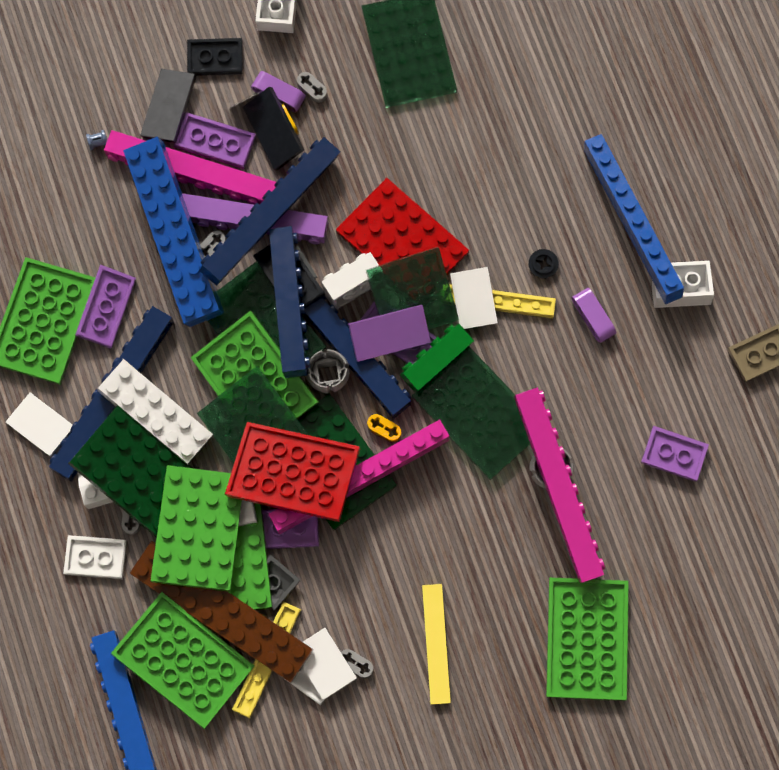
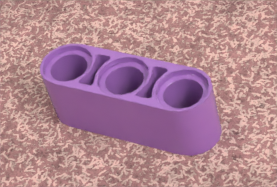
(287, 94)
(593, 315)

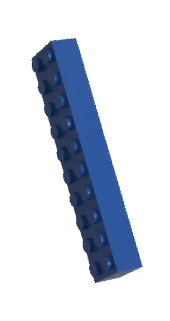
(173, 231)

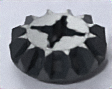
(539, 256)

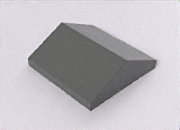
(281, 581)

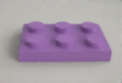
(674, 453)

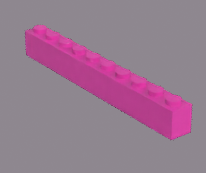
(199, 171)
(376, 468)
(559, 485)

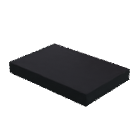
(215, 56)

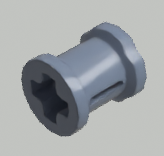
(96, 139)

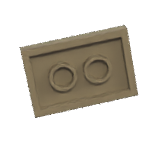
(757, 354)

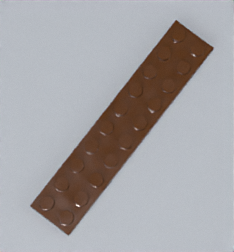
(233, 621)

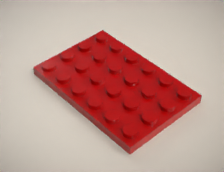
(397, 227)
(292, 471)

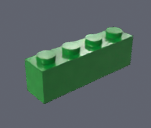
(437, 357)

